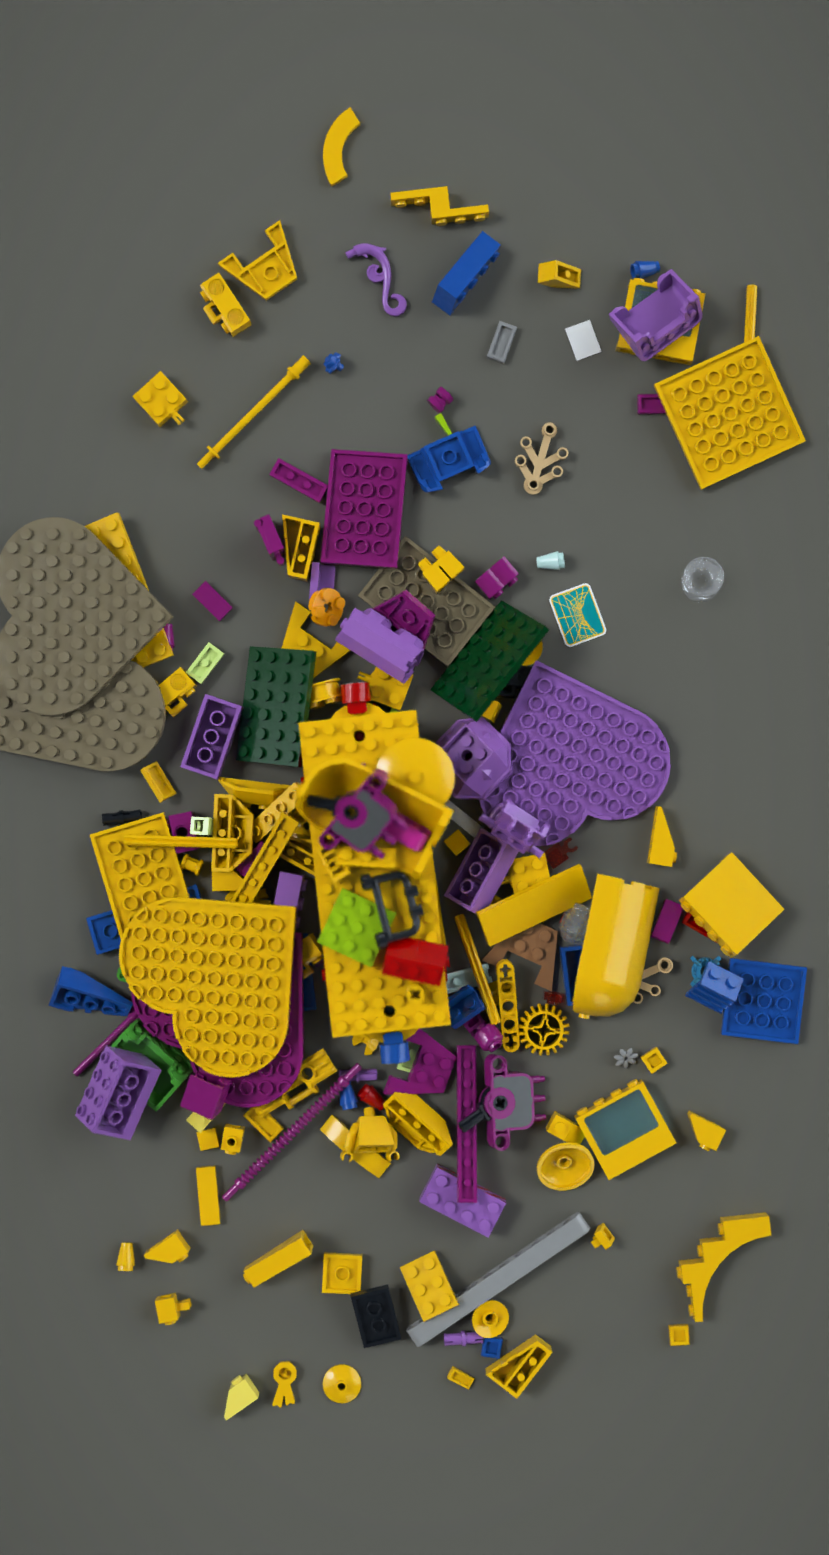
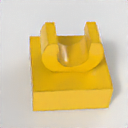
(602, 1237)

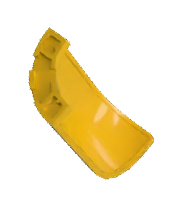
(343, 776)
(614, 946)

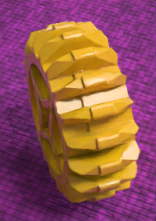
(552, 1030)

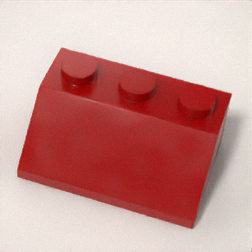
(415, 960)

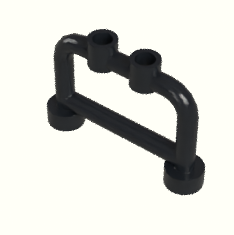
(410, 893)

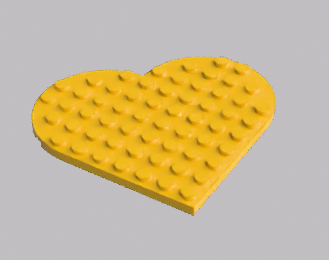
(219, 975)

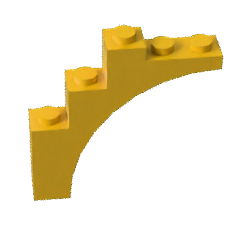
(698, 1272)

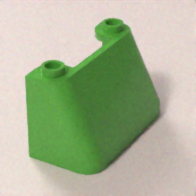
(173, 1063)

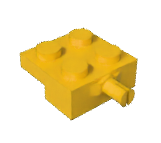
(161, 400)
(385, 688)
(526, 872)

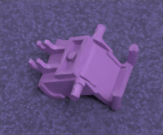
(515, 827)

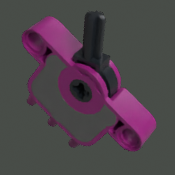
(367, 824)
(514, 1105)

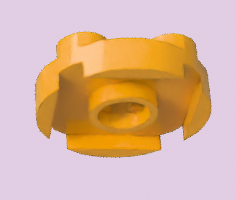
(335, 607)

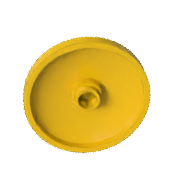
(420, 767)

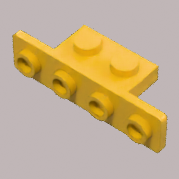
(268, 818)

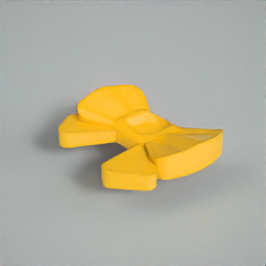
(371, 1044)

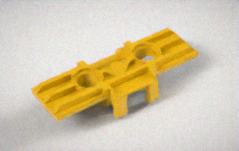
(320, 1066)

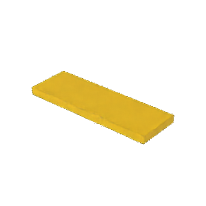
(534, 905)

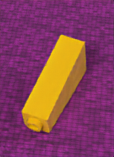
(278, 1259)

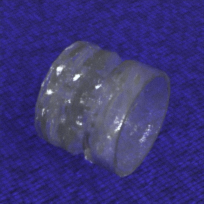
(702, 568)

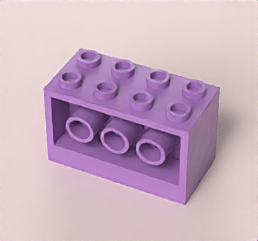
(117, 1093)

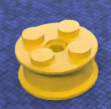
(325, 692)

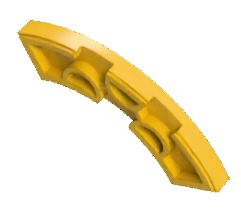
(334, 143)

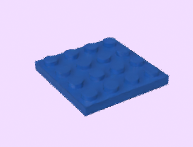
(767, 1002)

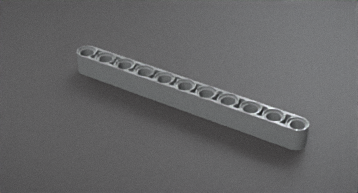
(502, 1277)

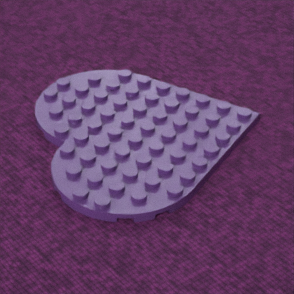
(578, 755)

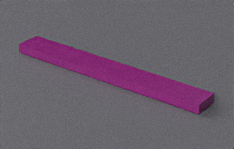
(466, 1140)

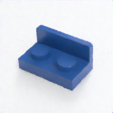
(464, 1005)

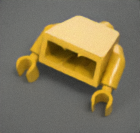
(371, 1135)

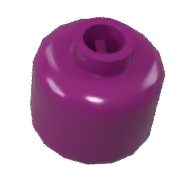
(488, 1037)

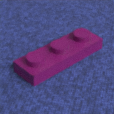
(298, 480)

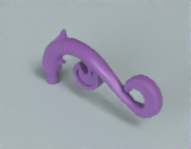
(368, 249)

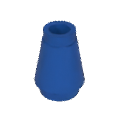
(643, 269)
(348, 1098)

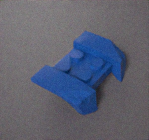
(448, 458)

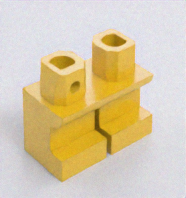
(434, 574)

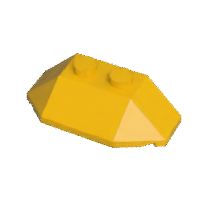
(253, 791)
(231, 820)
(418, 1122)

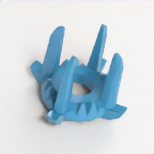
(698, 964)

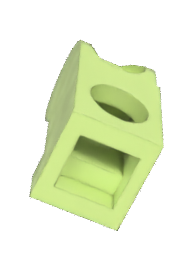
(204, 826)

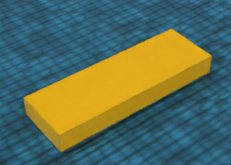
(208, 1195)

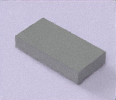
(501, 342)

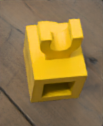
(169, 1308)

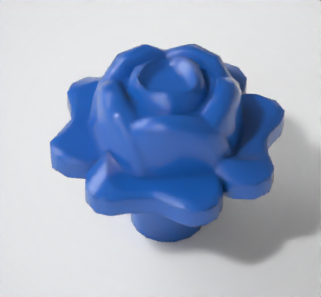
(333, 363)

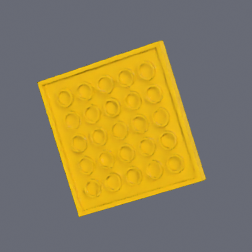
(729, 412)

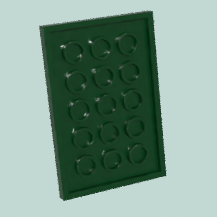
(489, 660)
(273, 705)

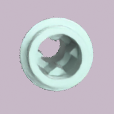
(551, 561)

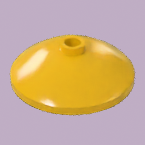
(565, 1166)

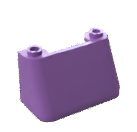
(659, 317)

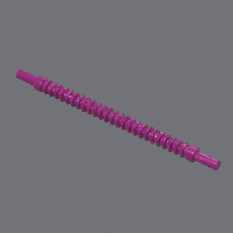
(343, 1081)

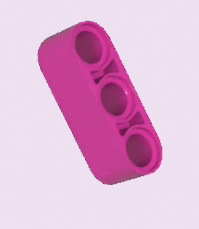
(414, 837)

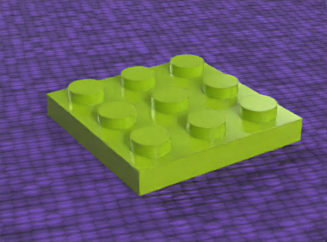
(353, 927)

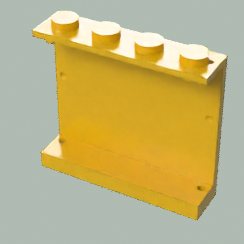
(731, 905)

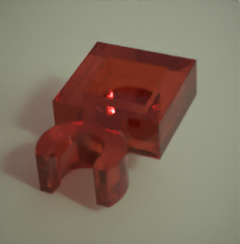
(557, 854)
(553, 997)

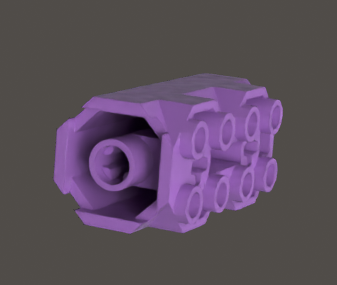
(371, 638)

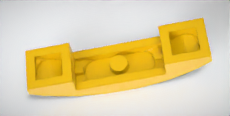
(337, 1133)

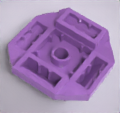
(489, 759)

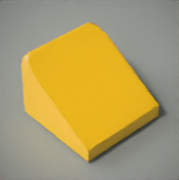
(457, 842)

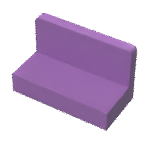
(321, 577)

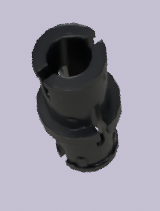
(121, 817)

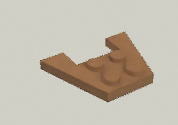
(533, 944)

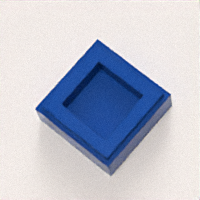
(492, 1347)

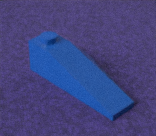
(79, 991)

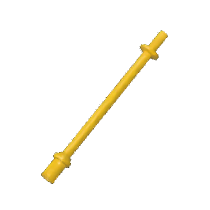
(292, 374)

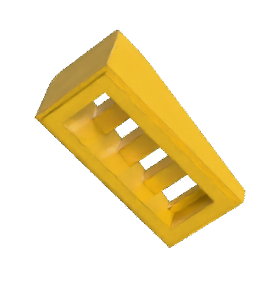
(346, 871)

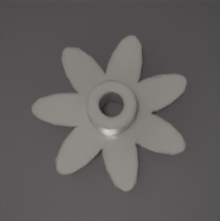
(625, 1057)

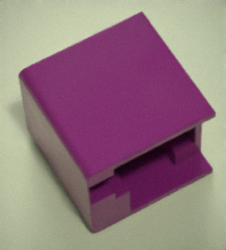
(206, 1094)

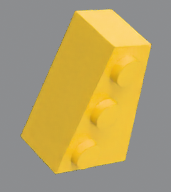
(520, 1365)

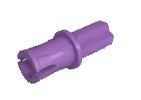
(362, 1075)

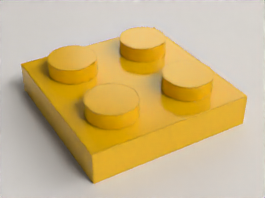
(341, 1273)

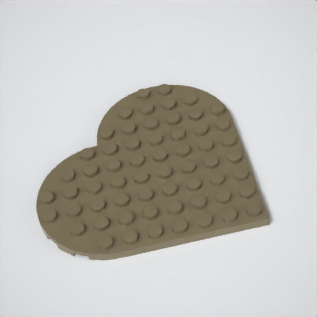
(72, 616)
(103, 735)

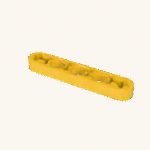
(507, 1014)

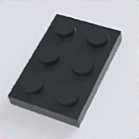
(375, 1316)

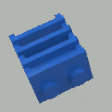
(716, 988)

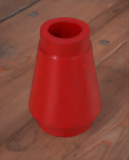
(370, 1096)

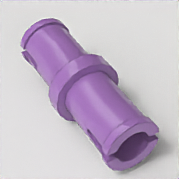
(462, 1338)

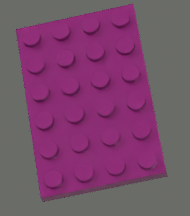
(364, 509)

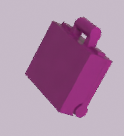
(271, 538)

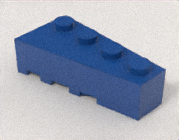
(466, 272)

